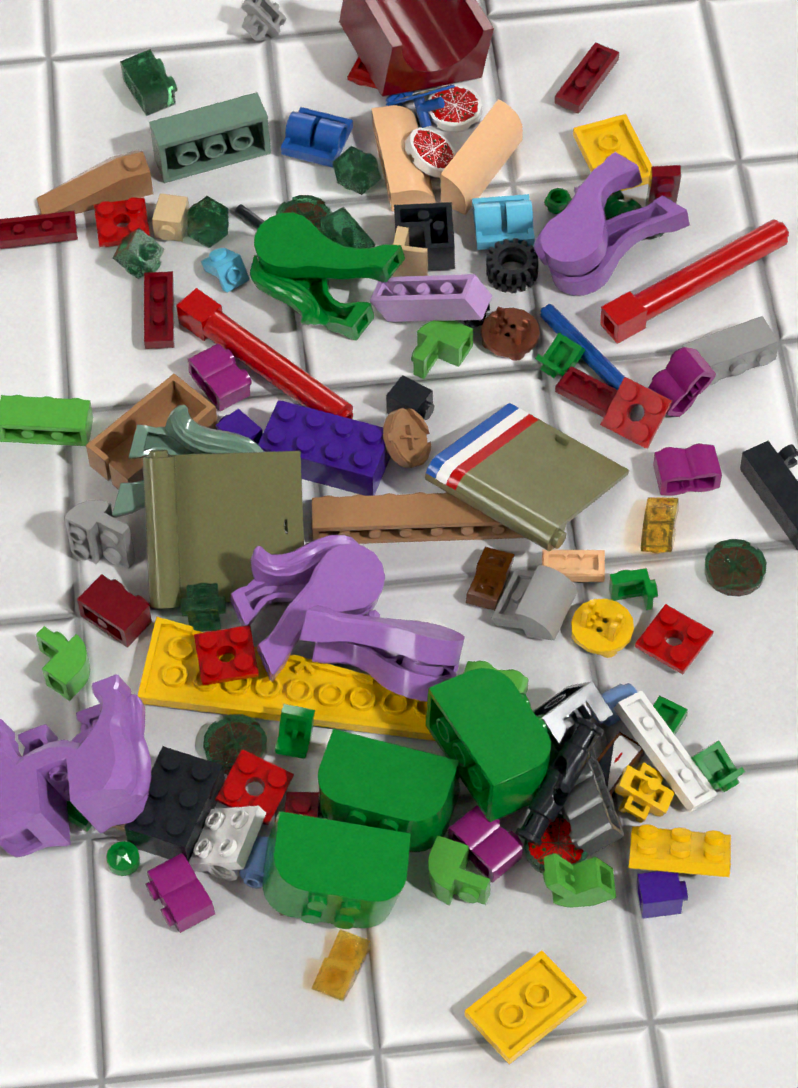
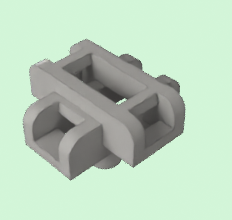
(268, 22)

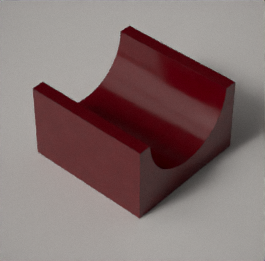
(417, 41)

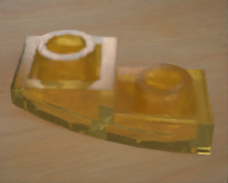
(659, 525)
(342, 965)

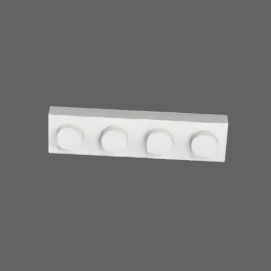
(665, 751)

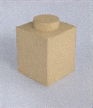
(170, 217)

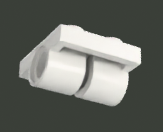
(227, 841)

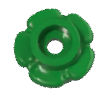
(557, 200)

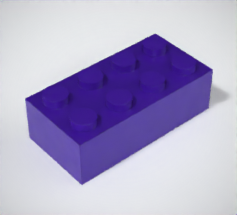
(332, 447)

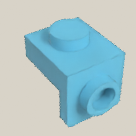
(227, 267)

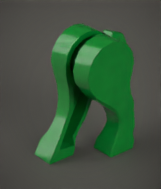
(296, 268)

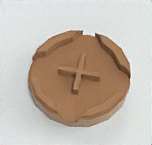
(406, 438)

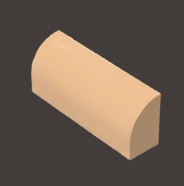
(481, 157)
(402, 178)

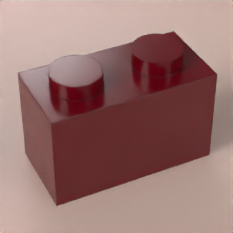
(115, 610)

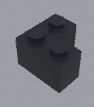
(431, 229)

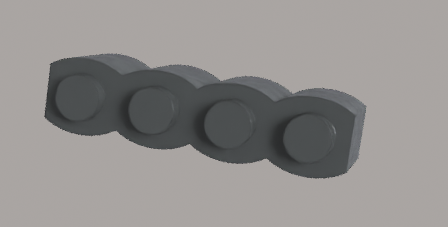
(590, 807)

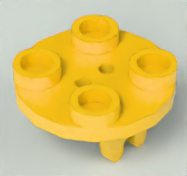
(614, 633)

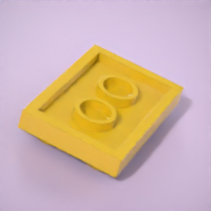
(609, 136)
(680, 851)
(525, 1007)

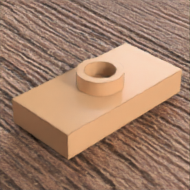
(577, 564)

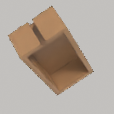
(111, 448)

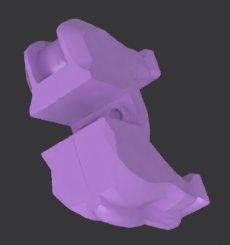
(100, 772)

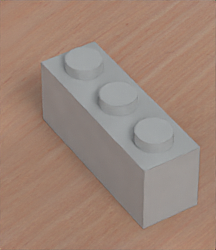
(737, 348)

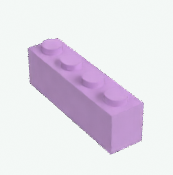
(431, 298)

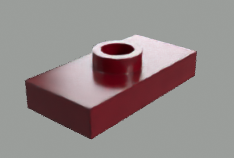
(586, 391)

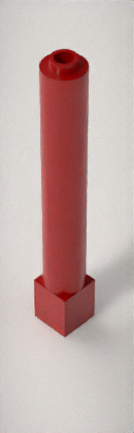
(630, 312)
(206, 320)

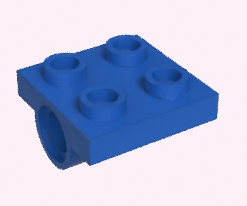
(315, 136)

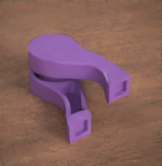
(584, 246)
(323, 573)
(394, 652)

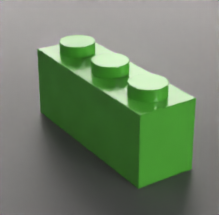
(45, 420)

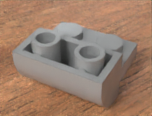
(98, 534)
(536, 602)

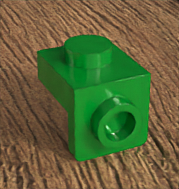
(560, 356)
(633, 584)
(295, 731)
(718, 767)

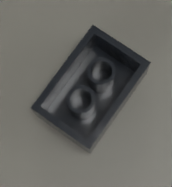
(177, 804)

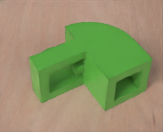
(441, 340)
(69, 662)
(448, 873)
(579, 883)

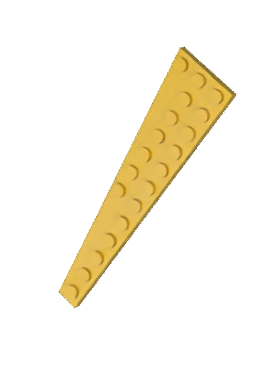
(336, 694)

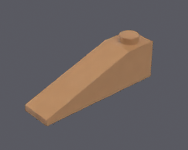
(110, 181)

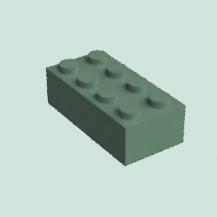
(210, 137)

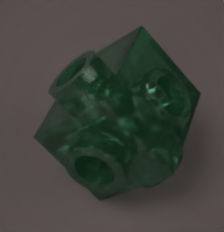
(356, 170)
(208, 221)
(139, 253)
(204, 606)

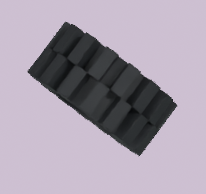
(512, 253)

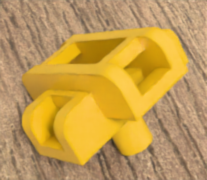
(645, 794)

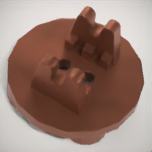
(520, 340)

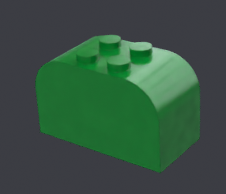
(493, 736)
(388, 787)
(334, 870)

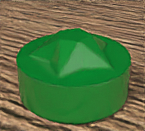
(123, 858)

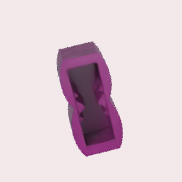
(219, 376)
(683, 380)
(687, 469)
(490, 845)
(180, 893)

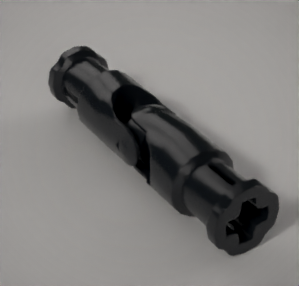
(570, 760)

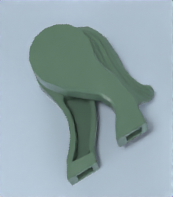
(179, 437)

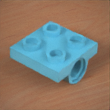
(502, 219)

